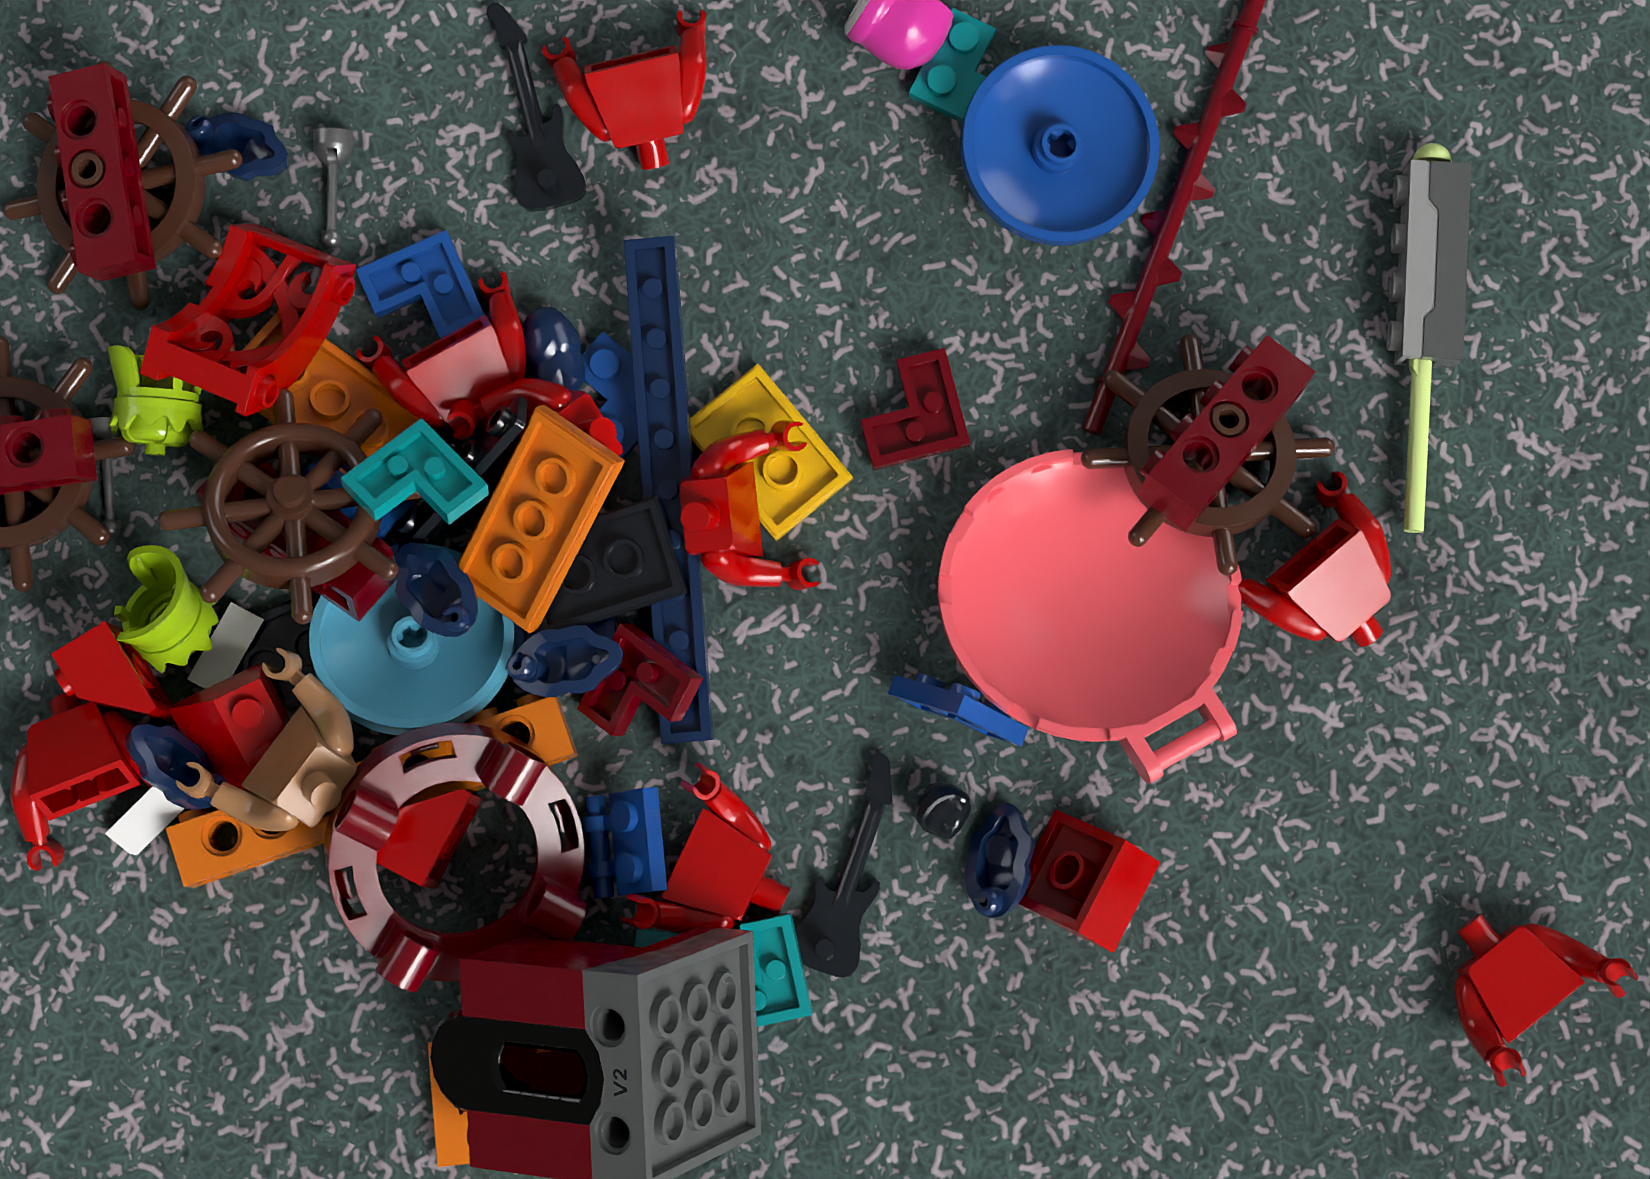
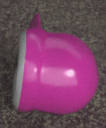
(900, 30)

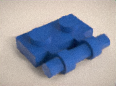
(636, 843)

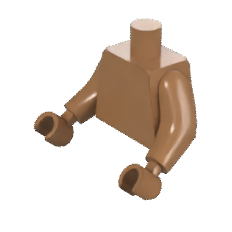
(301, 769)

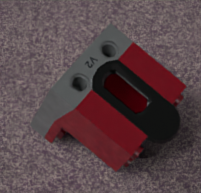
(643, 1062)

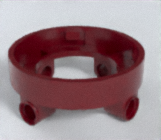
(370, 812)

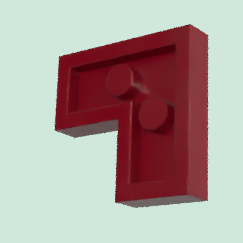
(928, 425)
(645, 675)

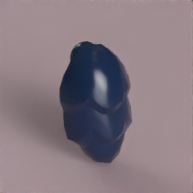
(254, 139)
(553, 348)
(435, 590)
(564, 661)
(162, 760)
(999, 862)

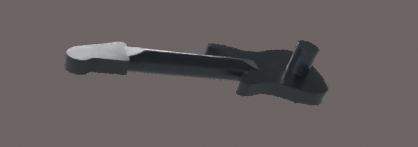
(545, 170)
(831, 931)

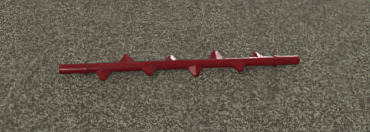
(1165, 223)

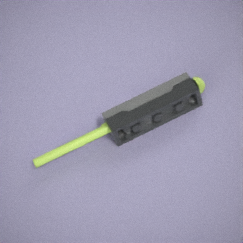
(1428, 293)

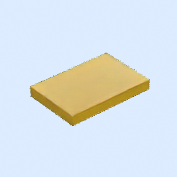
(786, 481)

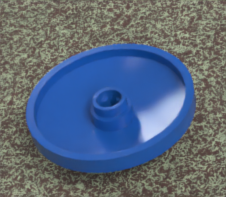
(1059, 145)

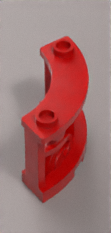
(252, 377)

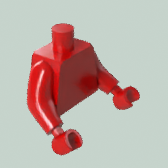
(637, 95)
(458, 365)
(572, 405)
(723, 511)
(1333, 580)
(67, 766)
(717, 869)
(1518, 981)

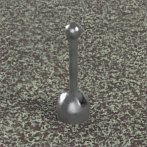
(332, 148)
(100, 431)

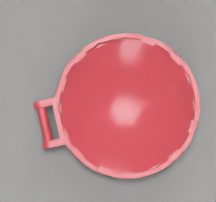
(1080, 624)

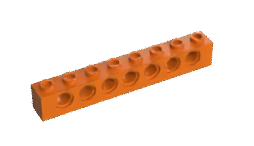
(195, 836)

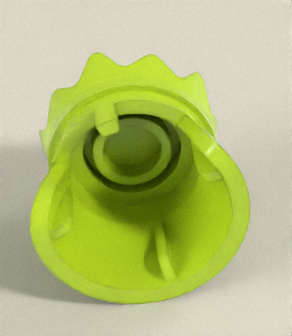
(150, 409)
(166, 614)

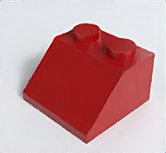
(110, 674)
(233, 722)
(428, 836)
(1087, 880)

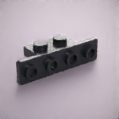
(486, 457)

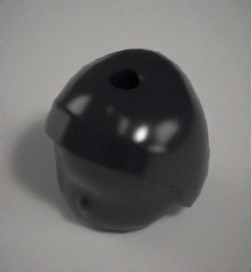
(943, 809)

